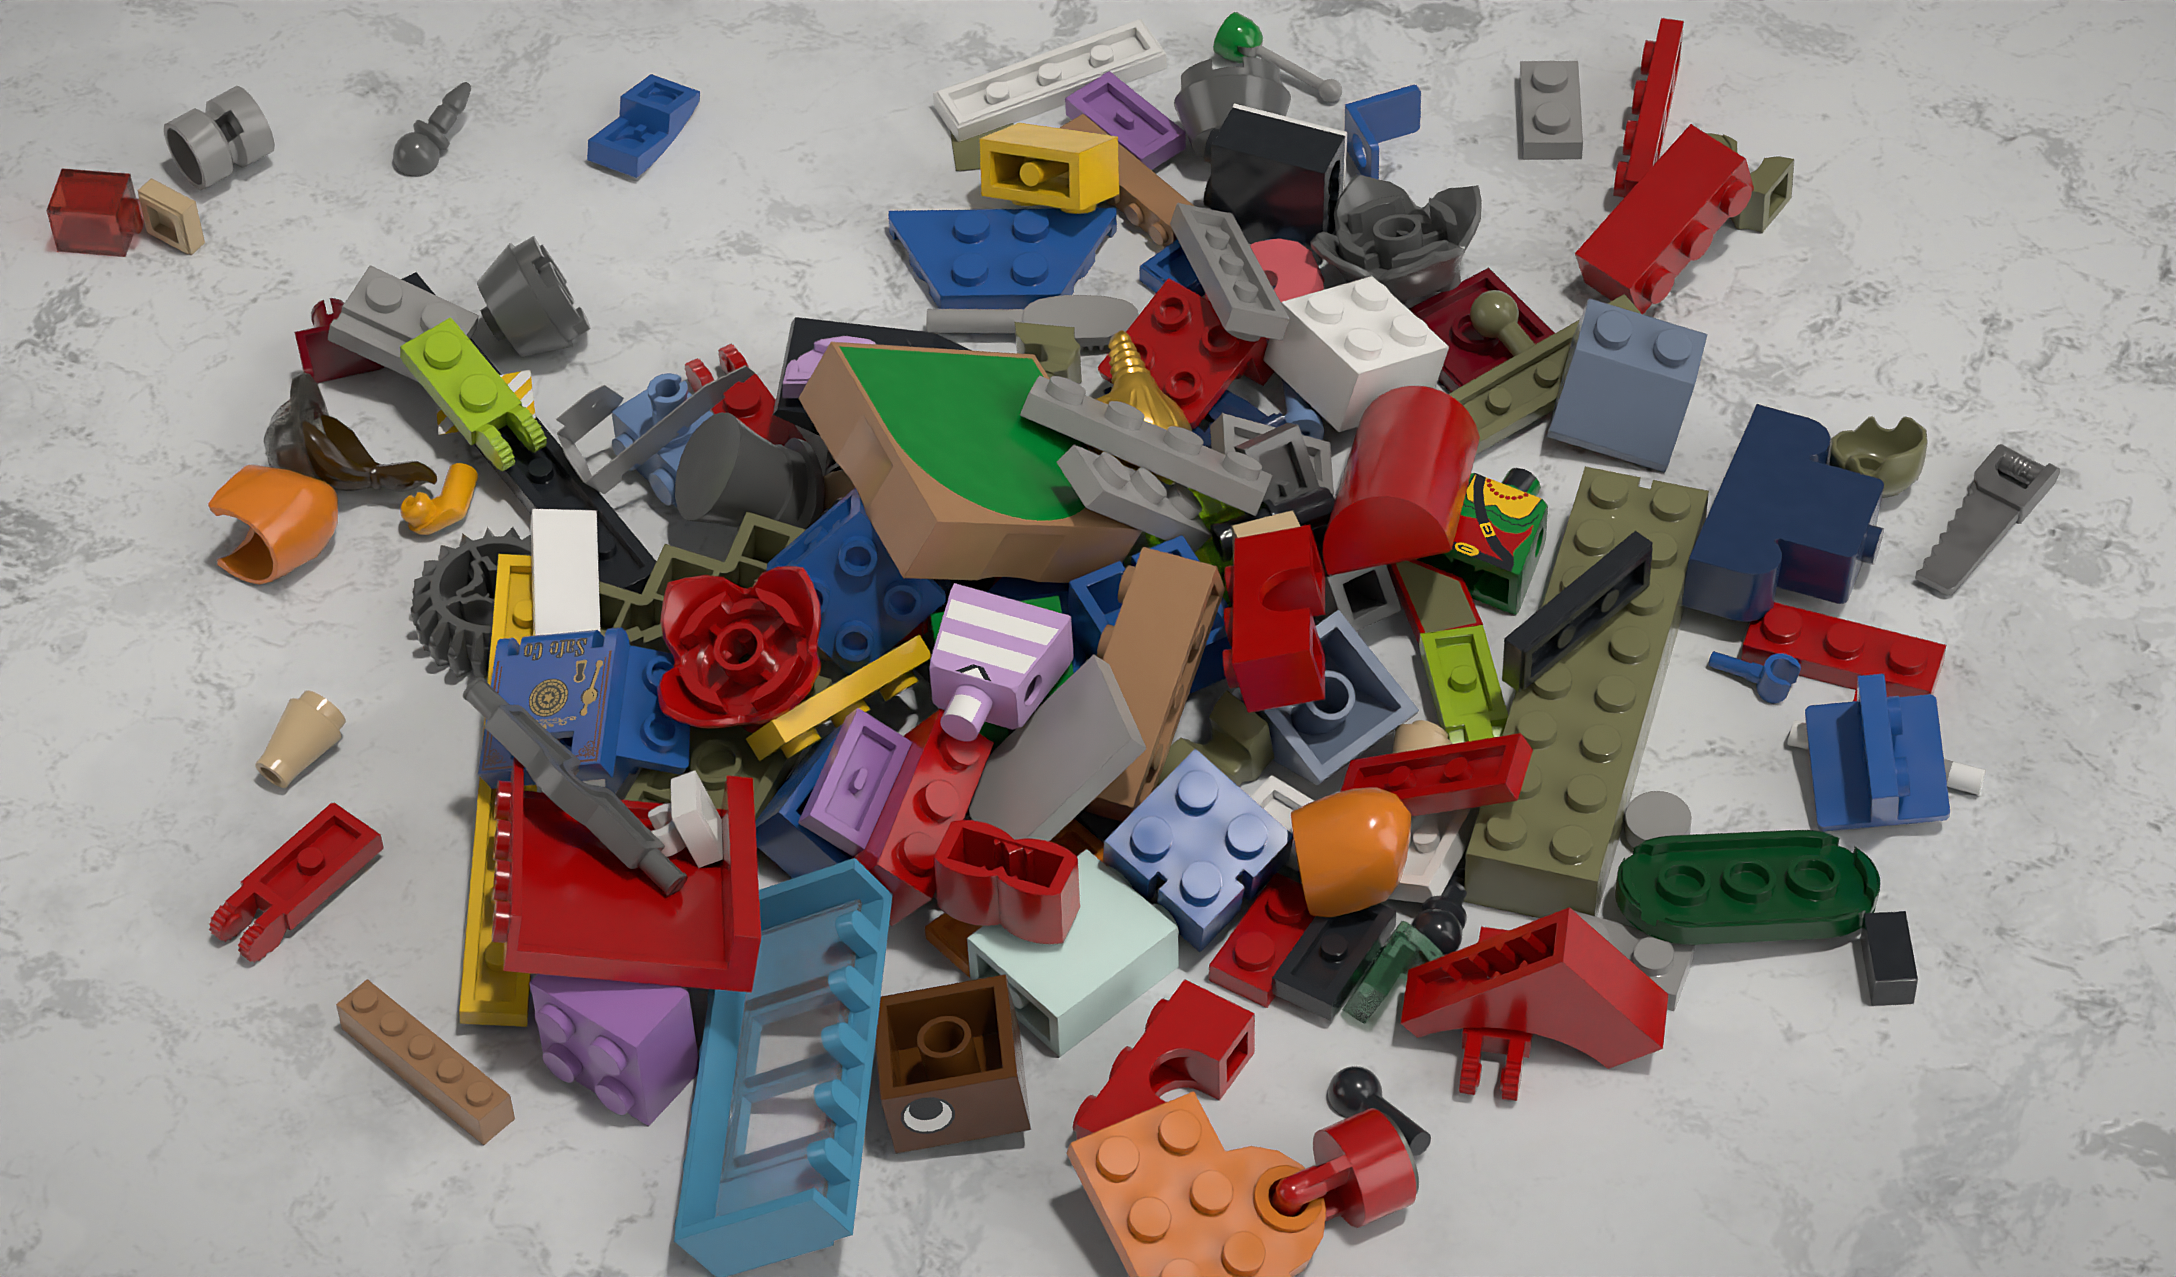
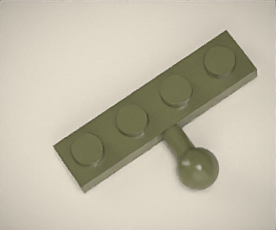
(1523, 385)

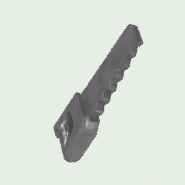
(1986, 516)

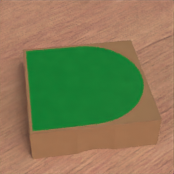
(953, 465)

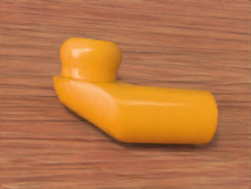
(431, 515)

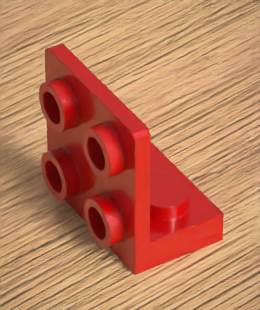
(1191, 351)

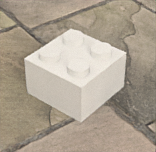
(1352, 348)

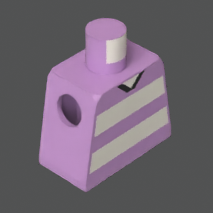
(995, 660)

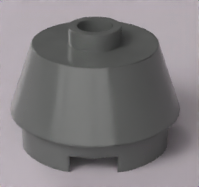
(1211, 93)
(530, 301)

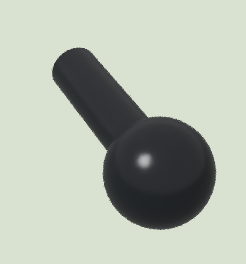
(1359, 1089)

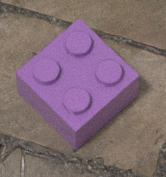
(618, 1040)

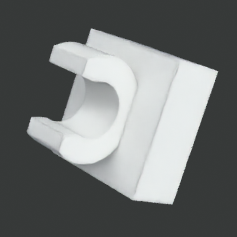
(689, 821)

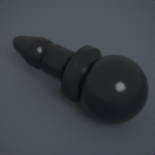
(1443, 916)

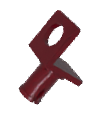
(324, 358)

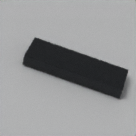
(1577, 612)

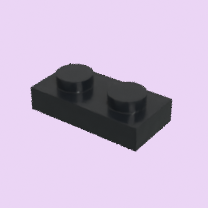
(1332, 958)

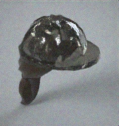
(322, 447)

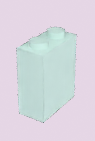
(1105, 963)

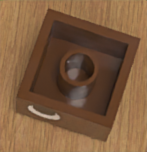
(951, 1064)

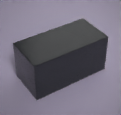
(1888, 958)

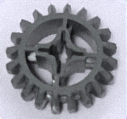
(457, 600)

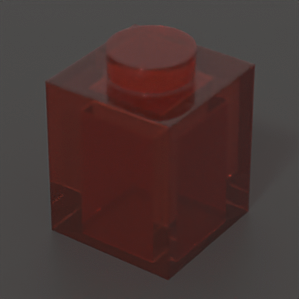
(94, 212)

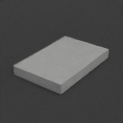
(1059, 757)

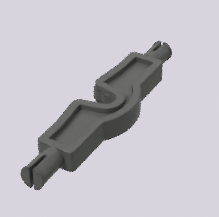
(555, 773)

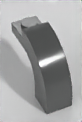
(1359, 595)

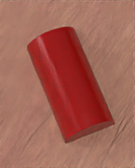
(1402, 481)

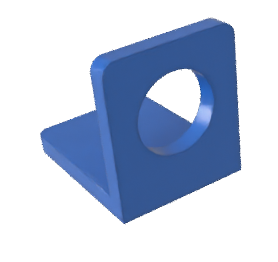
(1377, 121)

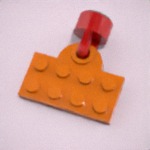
(1201, 1211)

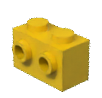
(1049, 167)

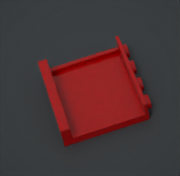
(584, 914)

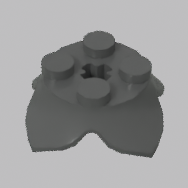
(1398, 242)

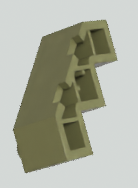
(640, 615)

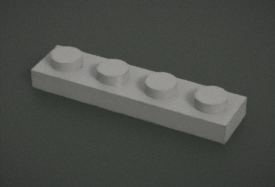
(1229, 273)
(1125, 434)

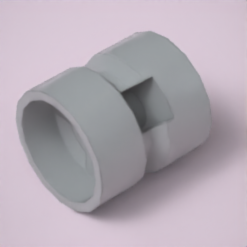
(225, 134)

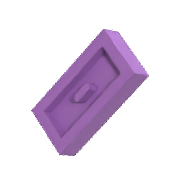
(1130, 117)
(855, 782)

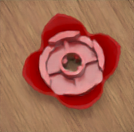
(715, 624)

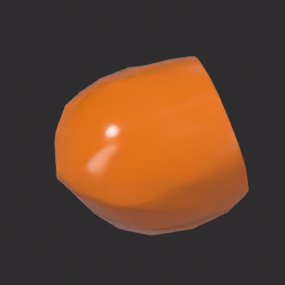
(287, 518)
(1350, 849)

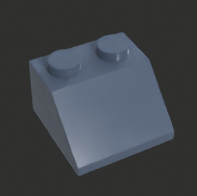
(1626, 385)
(1357, 710)

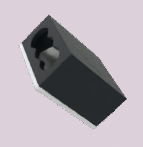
(1276, 175)

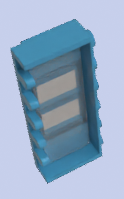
(788, 1079)

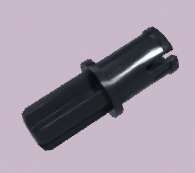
(1310, 509)

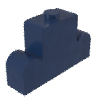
(1783, 522)

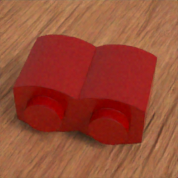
(1008, 882)

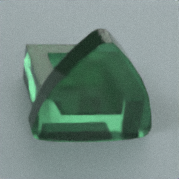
(1400, 952)

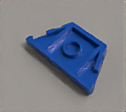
(1000, 253)

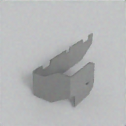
(583, 417)

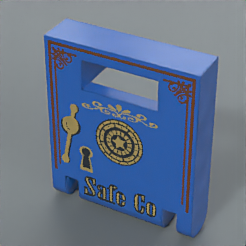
(570, 689)

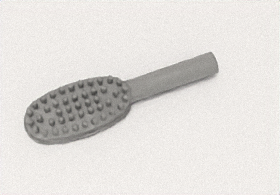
(1092, 316)

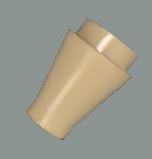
(301, 736)

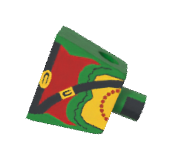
(1498, 539)

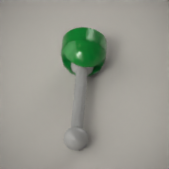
(1242, 37)

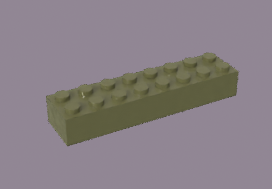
(1588, 710)

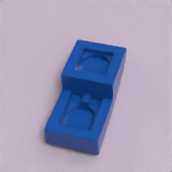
(646, 125)

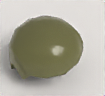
(1882, 453)

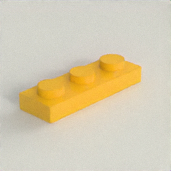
(886, 675)

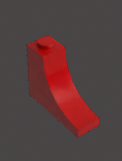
(1545, 981)

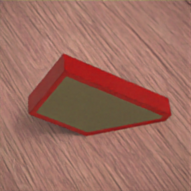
(1432, 597)

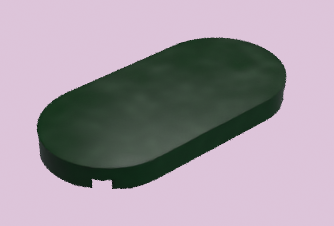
(1746, 887)

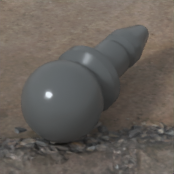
(418, 151)

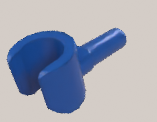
(1772, 679)

